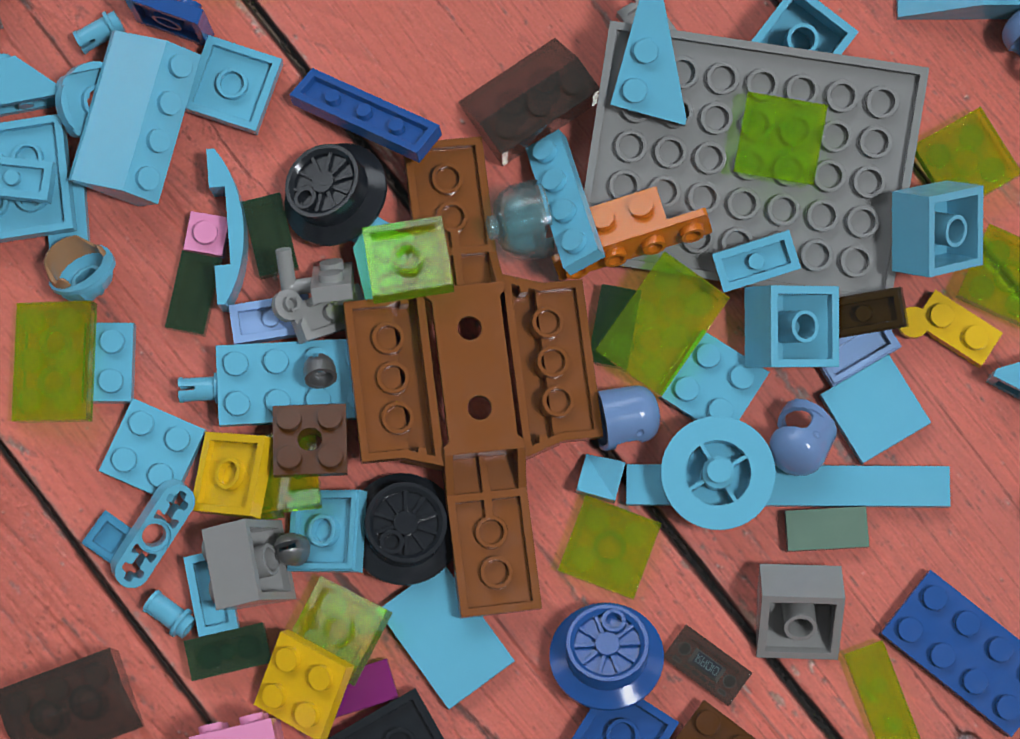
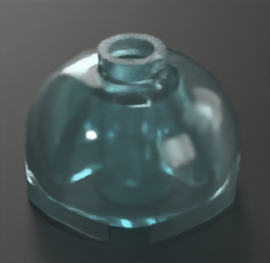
(522, 221)

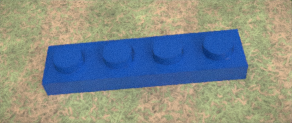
(366, 115)

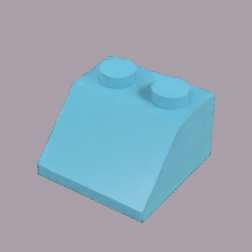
(791, 326)

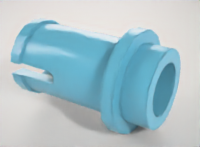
(98, 31)
(169, 614)

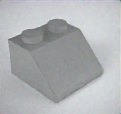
(245, 564)
(799, 611)

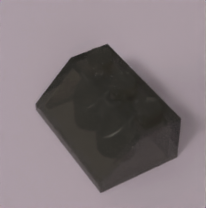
(531, 100)
(73, 701)

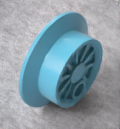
(718, 473)

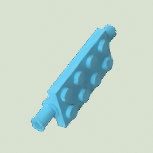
(268, 375)

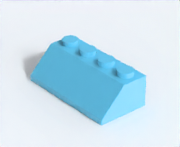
(134, 118)

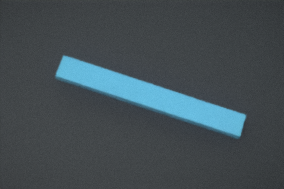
(824, 488)

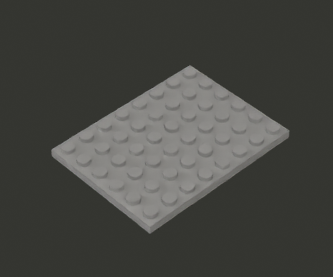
(864, 155)

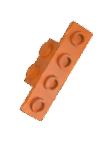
(638, 227)

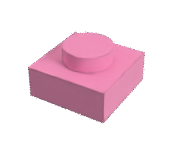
(206, 235)

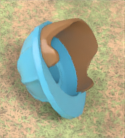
(79, 268)

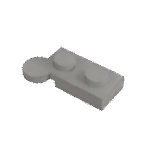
(310, 319)

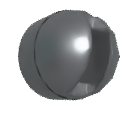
(317, 379)
(294, 556)

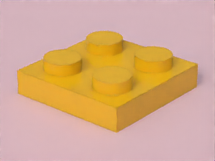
(233, 474)
(303, 685)

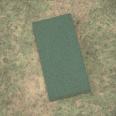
(826, 529)

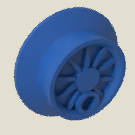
(606, 656)

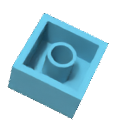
(806, 26)
(937, 228)

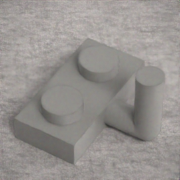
(328, 283)

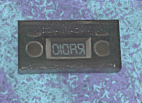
(707, 665)

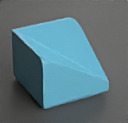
(600, 478)

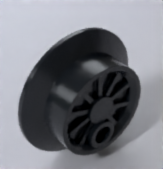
(334, 193)
(405, 530)

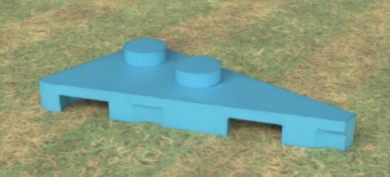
(648, 71)

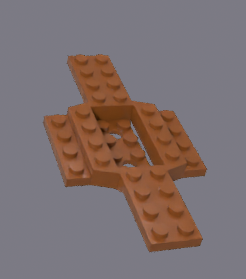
(526, 363)

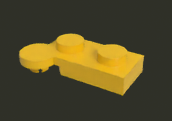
(953, 328)

